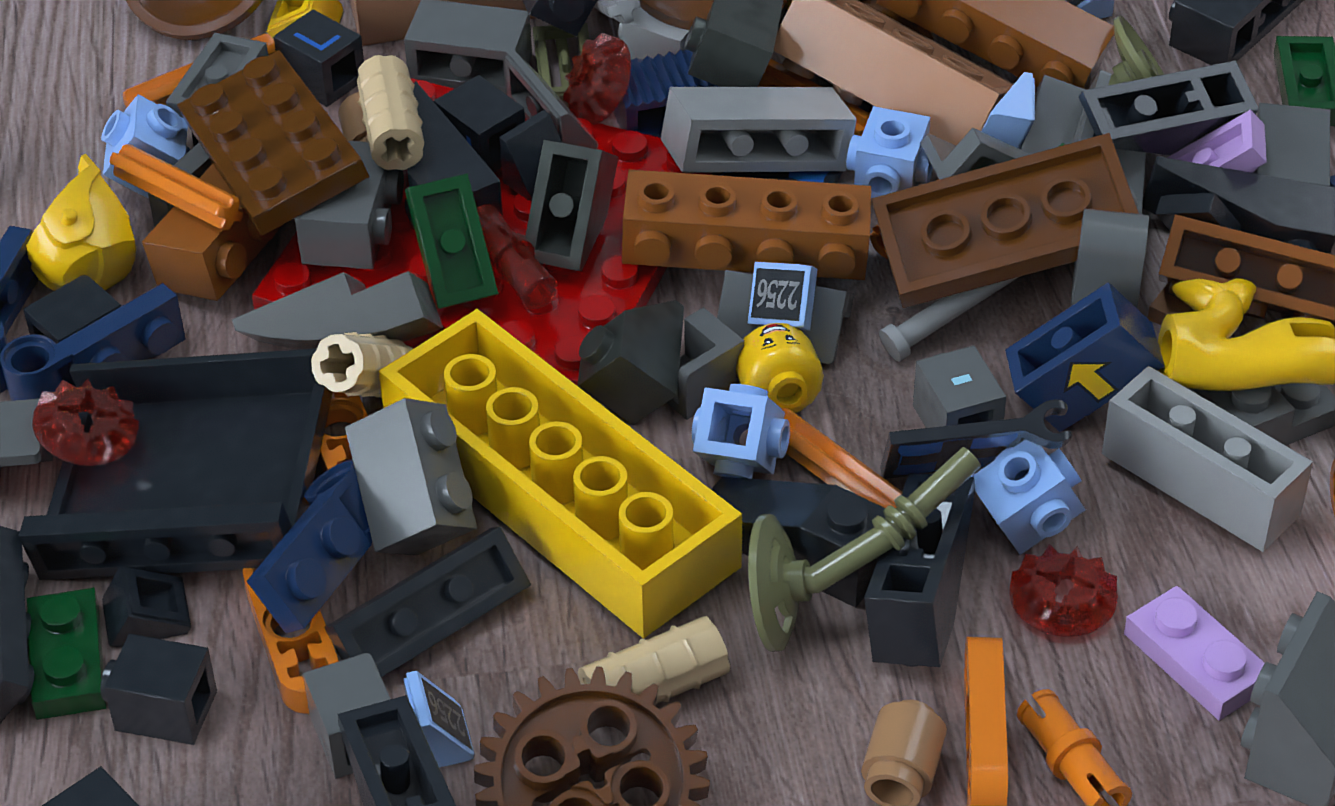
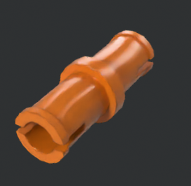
(1072, 751)

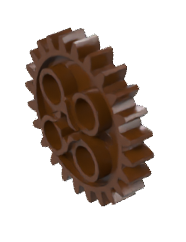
(561, 729)

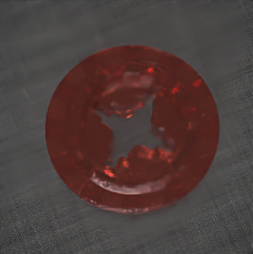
(598, 78)
(62, 434)
(1085, 607)

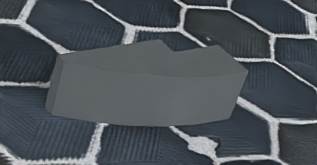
(340, 305)

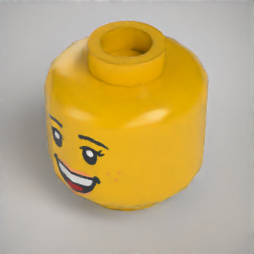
(781, 361)

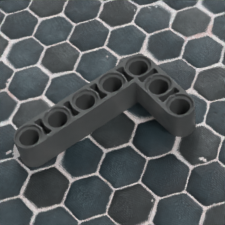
(1114, 242)

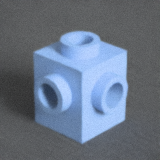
(148, 127)
(890, 152)
(723, 420)
(1029, 493)

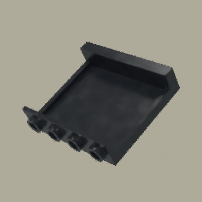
(210, 474)

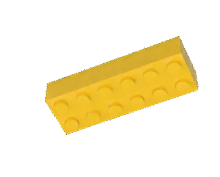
(572, 474)

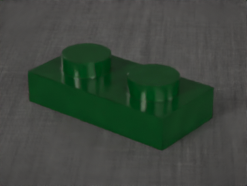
(1306, 71)
(451, 241)
(66, 653)

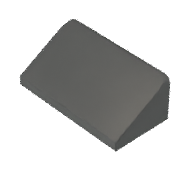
(535, 95)

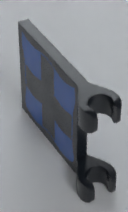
(929, 448)

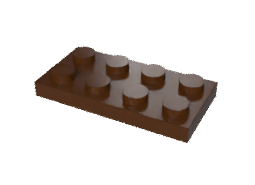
(272, 141)
(998, 219)

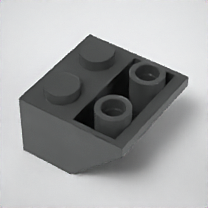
(1295, 725)

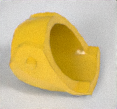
(83, 234)

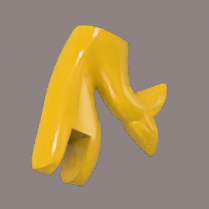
(1204, 357)

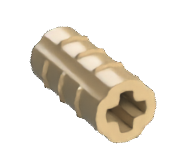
(390, 112)
(353, 361)
(672, 660)

